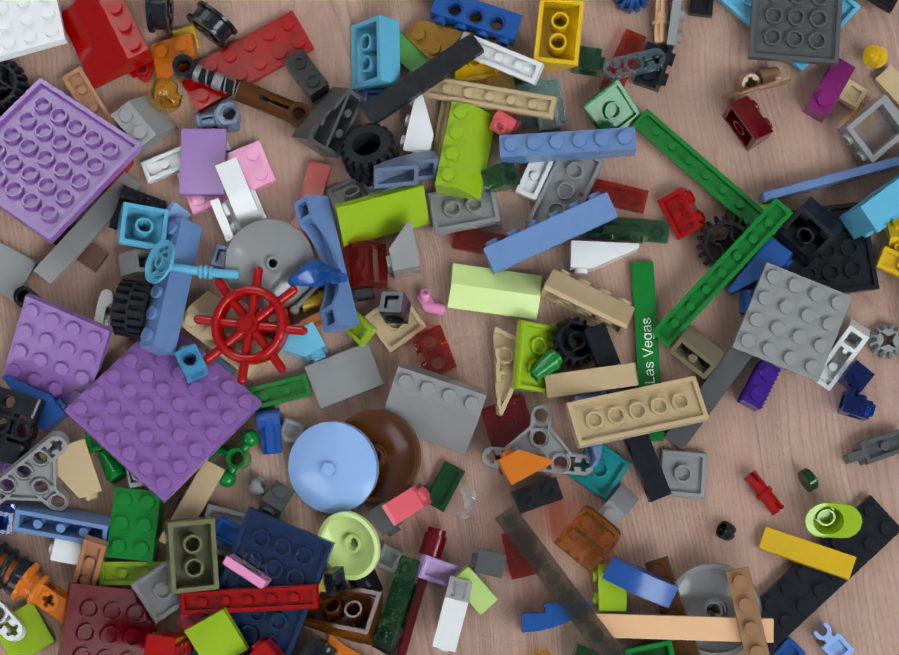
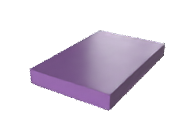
(199, 155)

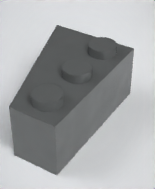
(330, 122)

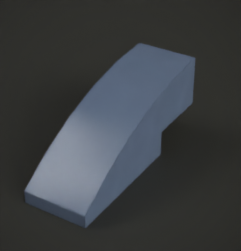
(406, 170)

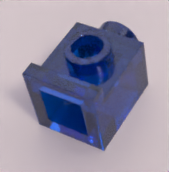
(855, 406)

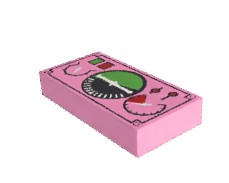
(247, 571)

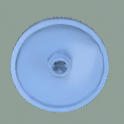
(333, 467)

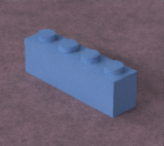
(64, 525)

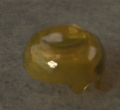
(165, 95)

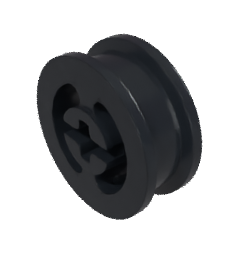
(159, 15)
(212, 24)

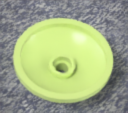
(356, 558)

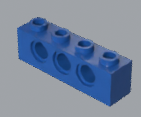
(488, 13)

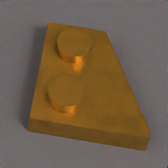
(432, 38)

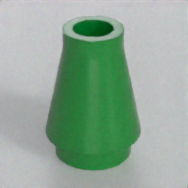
(547, 364)
(111, 467)

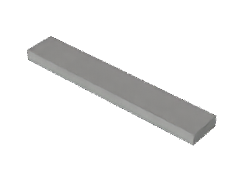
(84, 231)

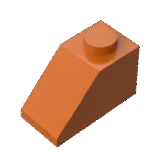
(520, 464)

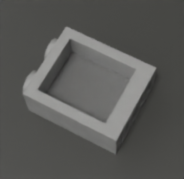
(872, 130)

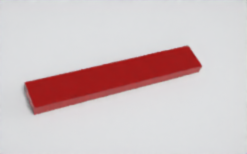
(251, 599)

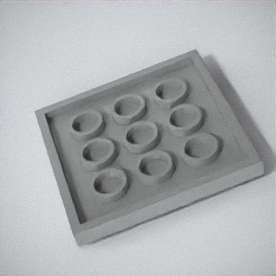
(791, 322)

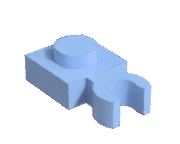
(833, 644)

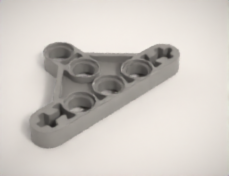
(551, 448)
(44, 470)

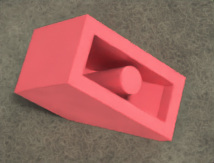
(407, 504)

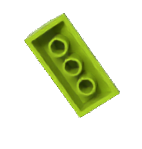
(464, 152)

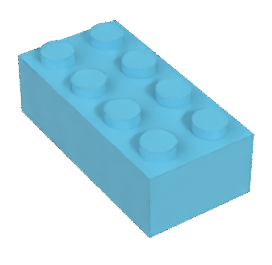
(874, 210)

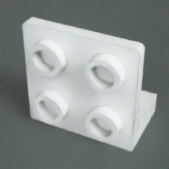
(227, 217)

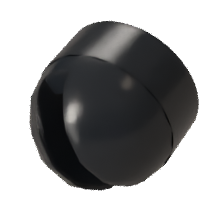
(725, 530)

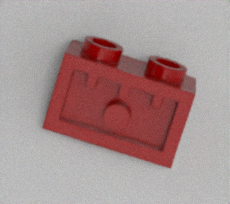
(682, 212)

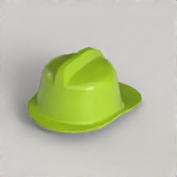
(833, 520)

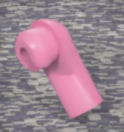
(428, 304)

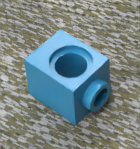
(191, 372)

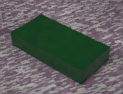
(445, 485)

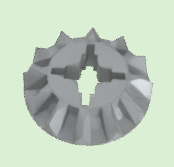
(876, 339)

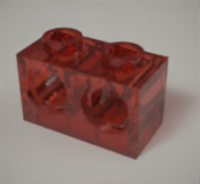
(440, 350)

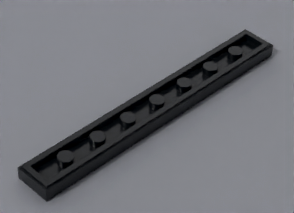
(640, 446)

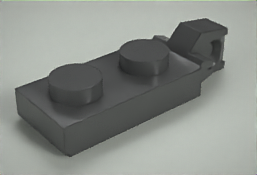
(875, 449)

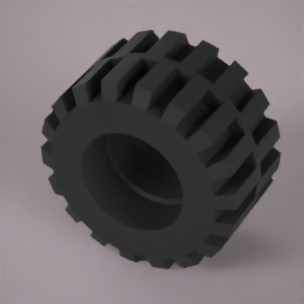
(363, 141)
(130, 307)

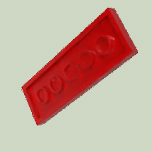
(250, 58)

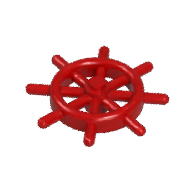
(250, 325)

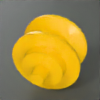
(875, 56)

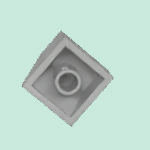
(144, 122)
(403, 254)

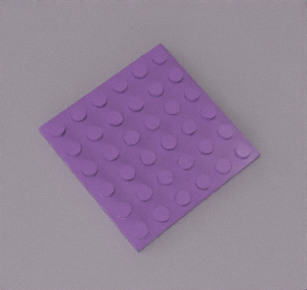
(56, 159)
(158, 421)

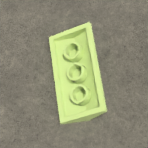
(497, 294)

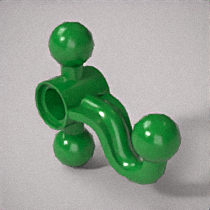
(249, 439)

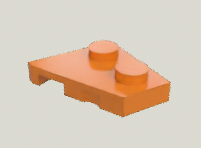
(167, 50)

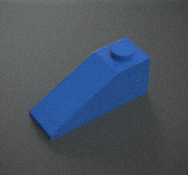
(770, 252)
(54, 408)

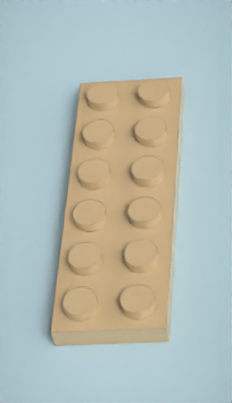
(636, 412)

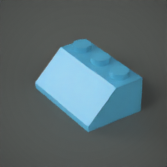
(375, 53)

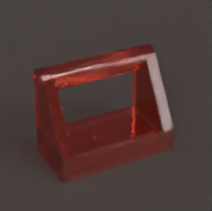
(362, 265)

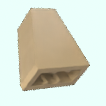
(77, 471)

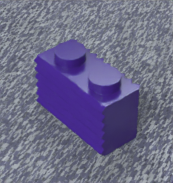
(759, 385)

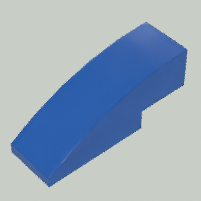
(640, 581)
(551, 617)

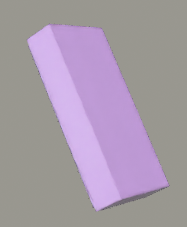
(436, 570)

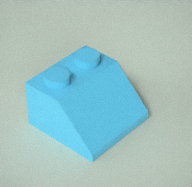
(305, 347)

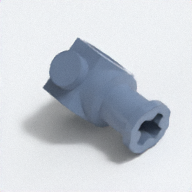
(217, 117)

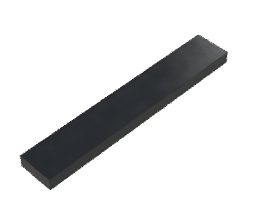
(422, 79)

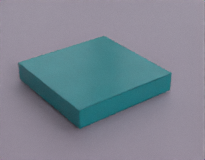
(605, 474)

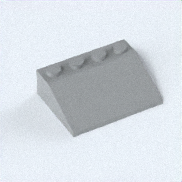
(436, 406)

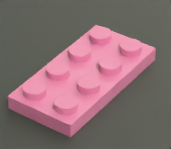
(255, 170)

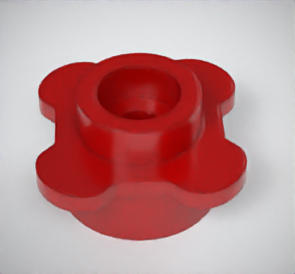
(146, 75)

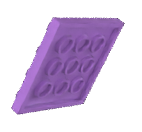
(56, 349)

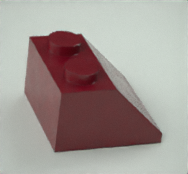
(747, 122)

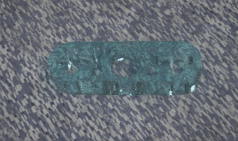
(650, 66)

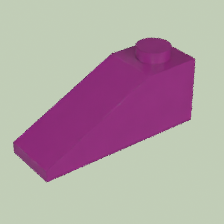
(828, 90)

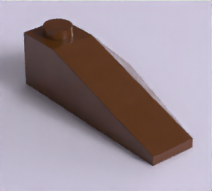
(348, 615)

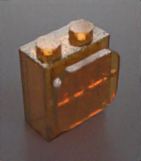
(588, 537)

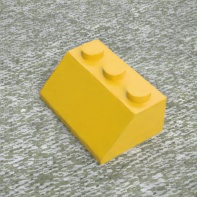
(558, 33)

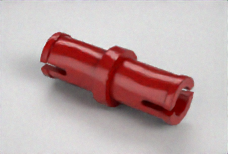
(764, 492)

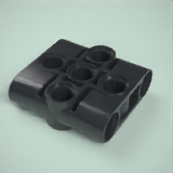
(25, 406)

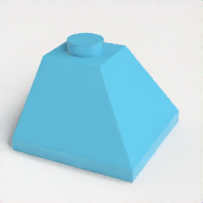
(141, 225)

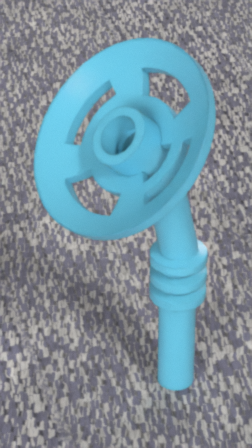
(166, 264)

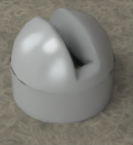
(258, 486)

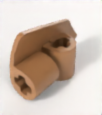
(761, 80)

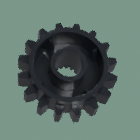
(562, 341)

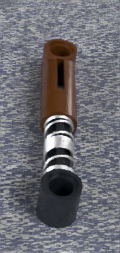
(243, 91)

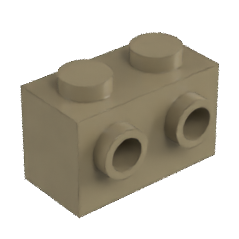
(697, 352)

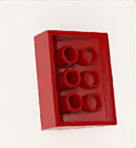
(105, 39)

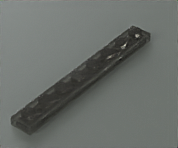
(558, 583)

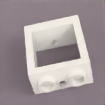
(452, 614)

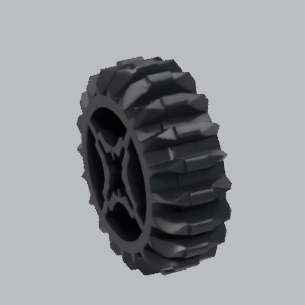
(15, 92)
(716, 241)

